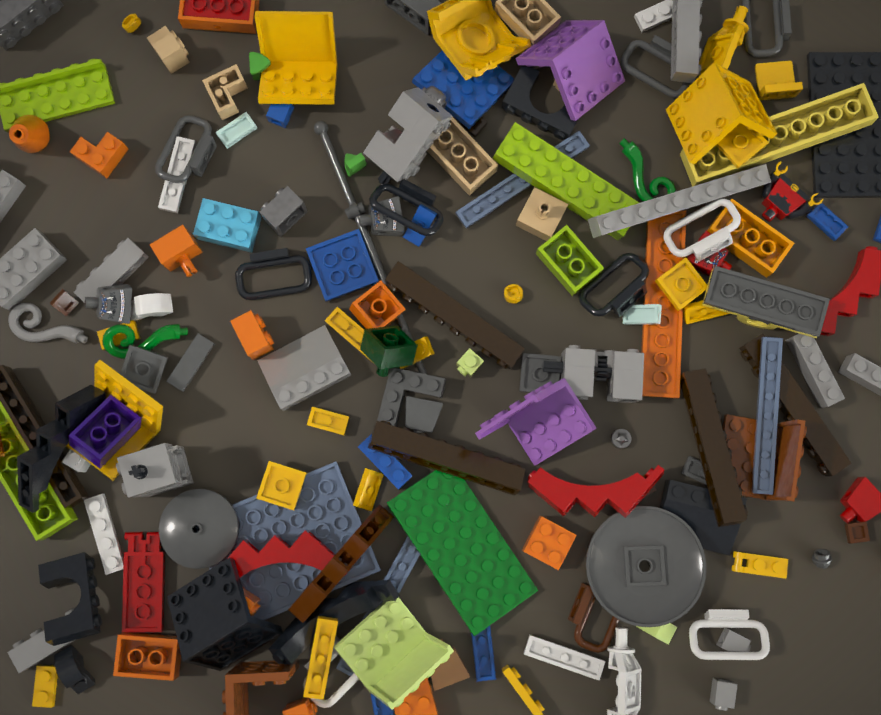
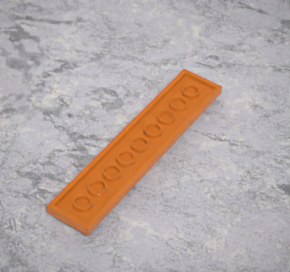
(662, 341)

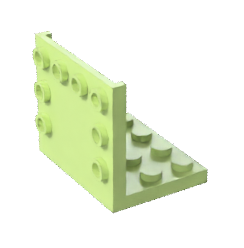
(392, 652)

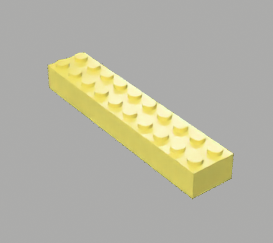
(795, 131)

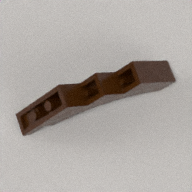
(341, 563)

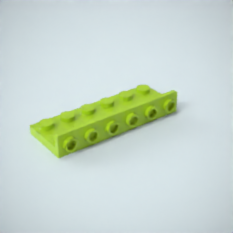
(56, 93)

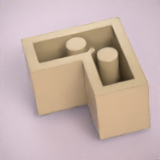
(169, 49)
(222, 87)

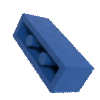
(386, 464)

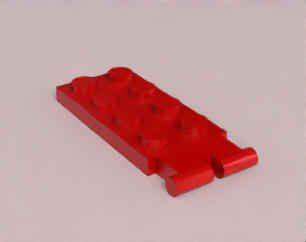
(143, 583)

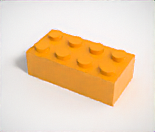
(754, 240)

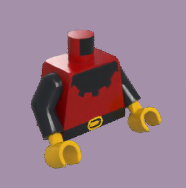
(784, 198)

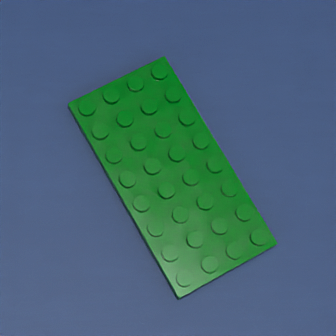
(462, 549)

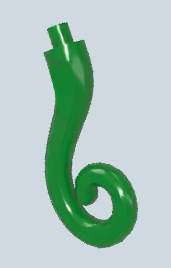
(635, 156)
(164, 333)

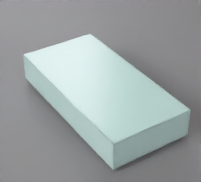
(236, 130)
(643, 315)

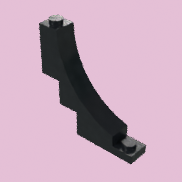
(51, 439)
(353, 600)

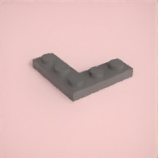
(396, 386)

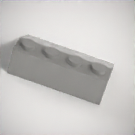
(303, 368)

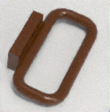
(579, 616)

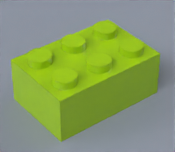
(569, 260)

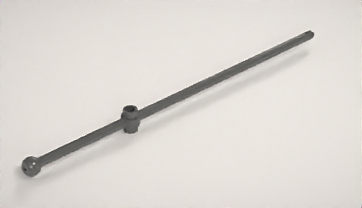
(354, 211)

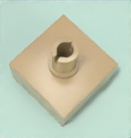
(541, 214)

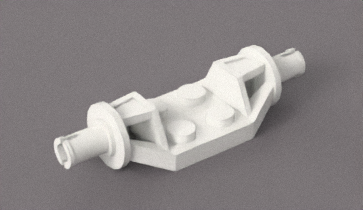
(629, 675)

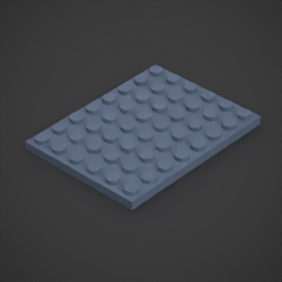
(322, 509)

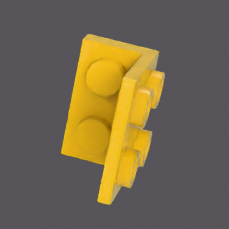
(776, 80)

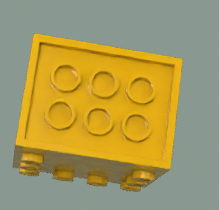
(300, 57)
(714, 108)
(136, 400)

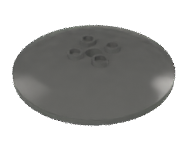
(674, 573)

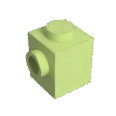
(469, 363)

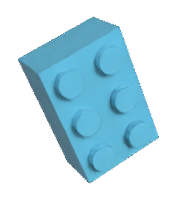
(227, 225)

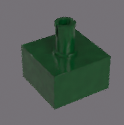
(388, 348)

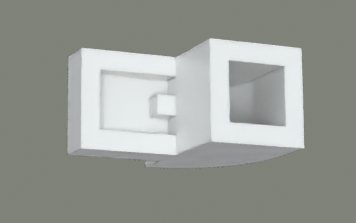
(151, 305)

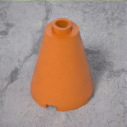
(30, 133)

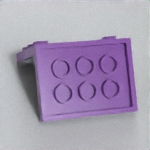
(580, 61)
(544, 421)

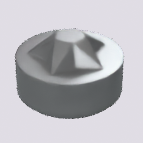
(621, 438)

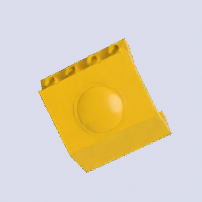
(473, 36)

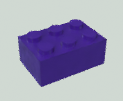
(105, 431)

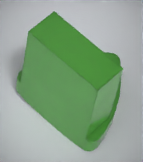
(258, 64)
(354, 163)

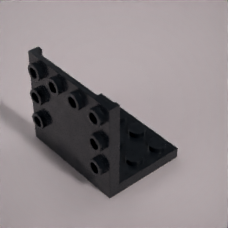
(215, 619)

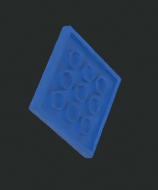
(465, 98)

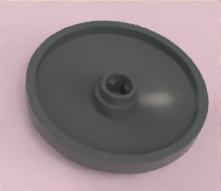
(217, 527)

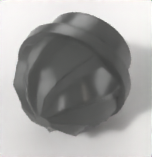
(822, 558)

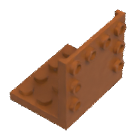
(789, 450)
(258, 673)

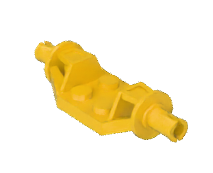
(723, 43)

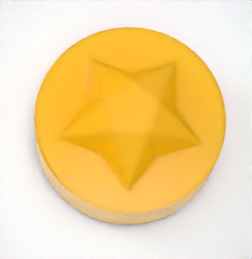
(131, 23)
(513, 293)

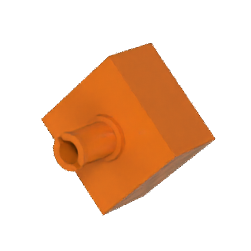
(177, 250)

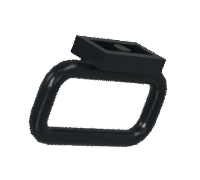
(413, 195)
(269, 259)
(626, 297)

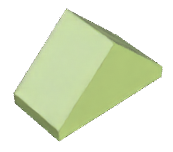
(662, 632)

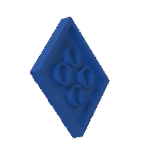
(342, 265)

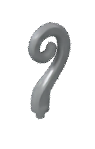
(64, 331)

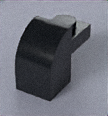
(71, 670)

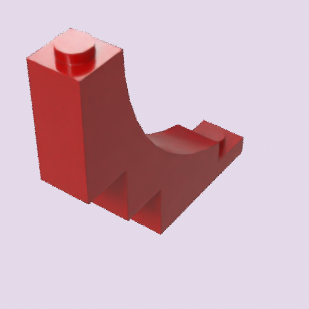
(862, 283)
(620, 495)
(305, 550)

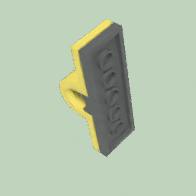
(765, 302)

